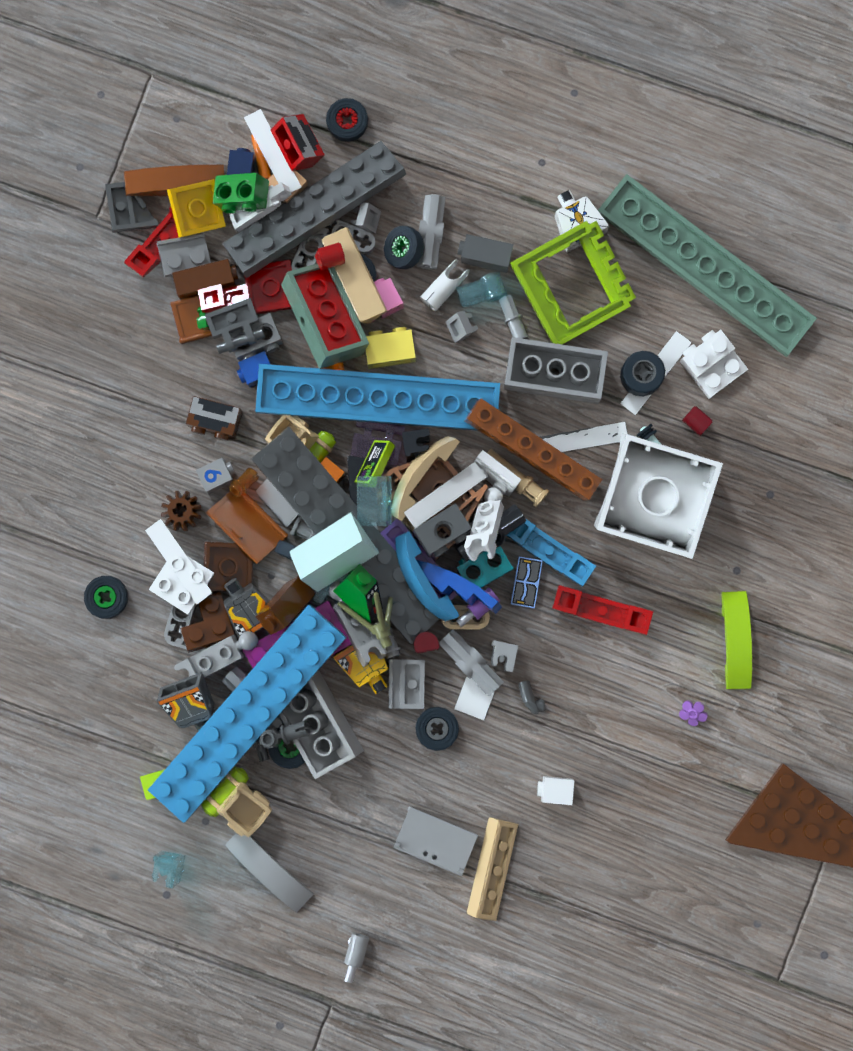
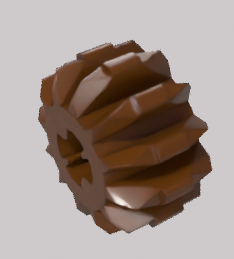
(188, 515)

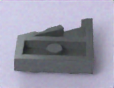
(127, 212)

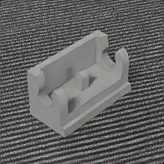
(505, 651)

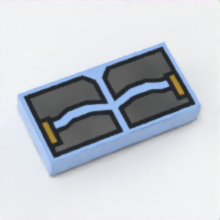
(526, 582)

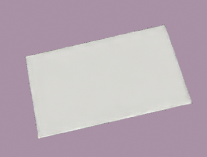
(473, 700)

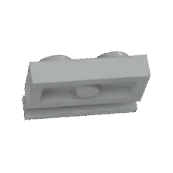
(183, 253)
(406, 684)

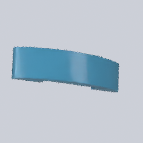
(552, 552)
(417, 581)

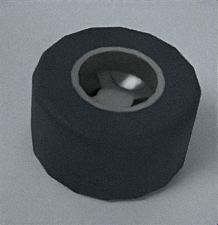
(648, 367)

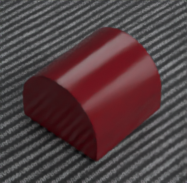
(697, 420)
(426, 642)

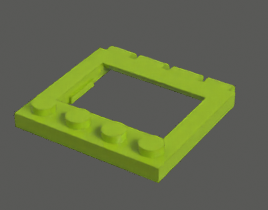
(543, 298)

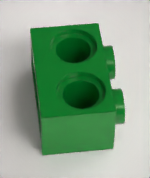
(240, 192)

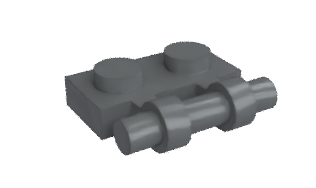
(231, 319)

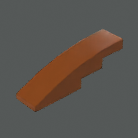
(159, 179)

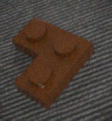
(212, 629)

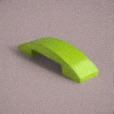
(737, 639)

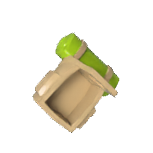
(318, 444)
(238, 803)

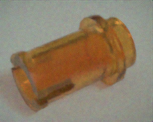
(240, 486)

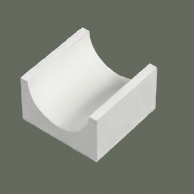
(658, 496)

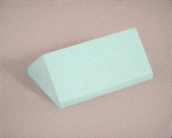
(333, 553)

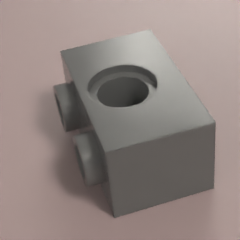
(450, 518)

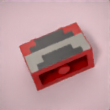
(297, 142)

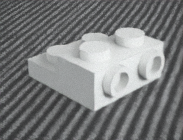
(713, 363)

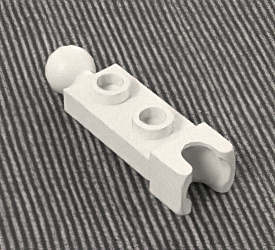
(485, 525)

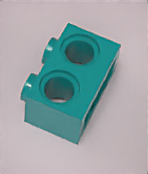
(487, 573)

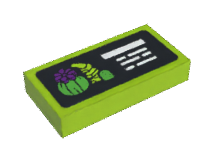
(376, 459)

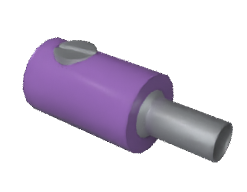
(477, 610)

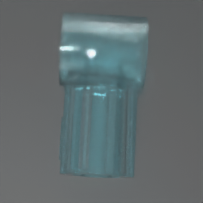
(488, 289)

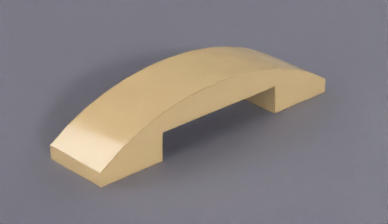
(402, 501)

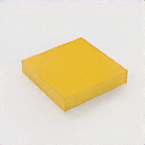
(194, 208)

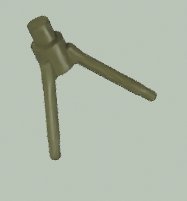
(382, 629)

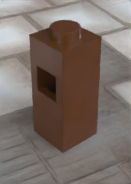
(204, 276)
(285, 605)

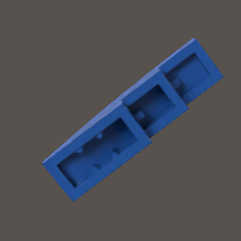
(447, 582)

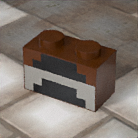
(213, 418)

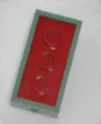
(324, 315)

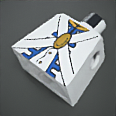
(575, 213)

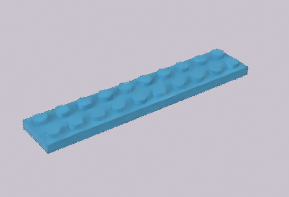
(370, 396)
(247, 713)

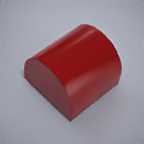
(330, 256)

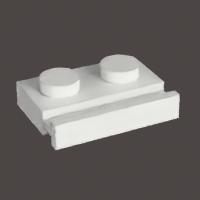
(497, 474)

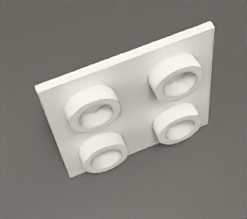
(172, 590)

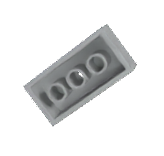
(579, 370)

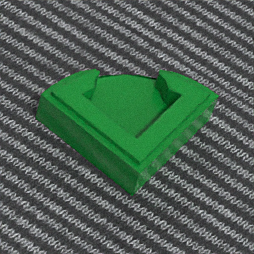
(201, 320)

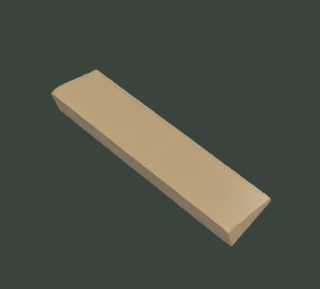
(356, 278)
(492, 869)

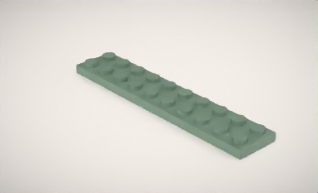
(706, 265)

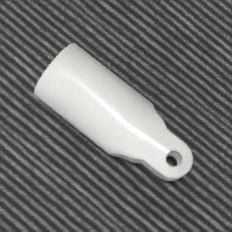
(442, 288)

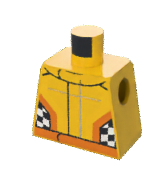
(361, 675)

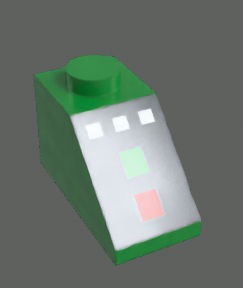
(358, 592)

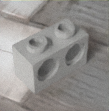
(271, 345)

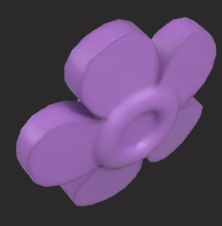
(694, 713)

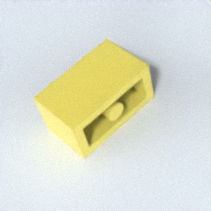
(390, 348)

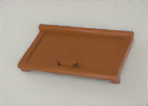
(186, 316)
(247, 521)

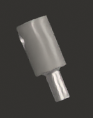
(355, 954)

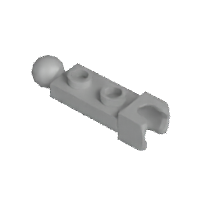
(359, 635)
(219, 655)

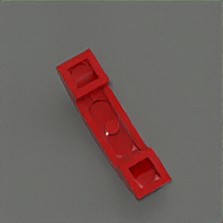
(146, 256)
(602, 610)

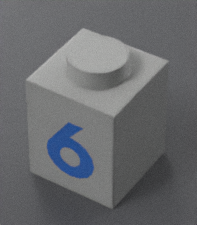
(216, 475)

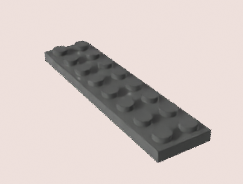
(314, 208)

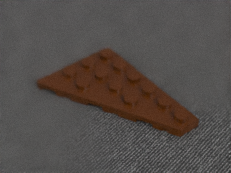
(796, 821)

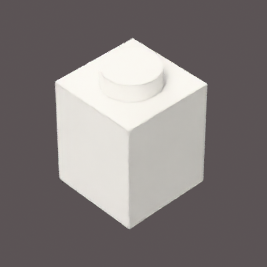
(556, 790)

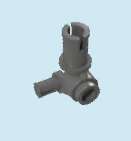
(273, 738)

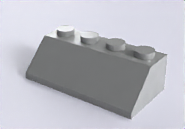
(330, 736)

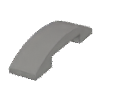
(269, 871)

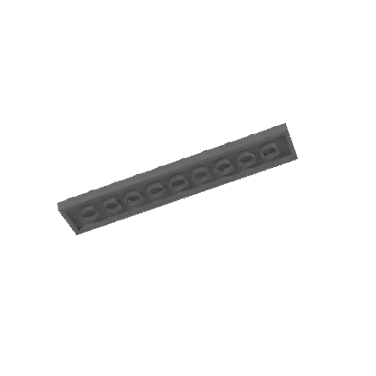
(323, 502)

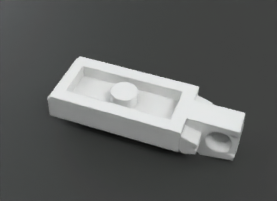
(275, 194)

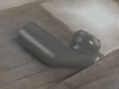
(528, 698)

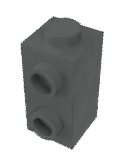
(485, 253)

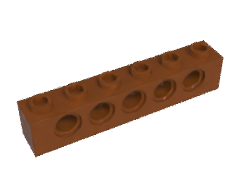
(533, 450)

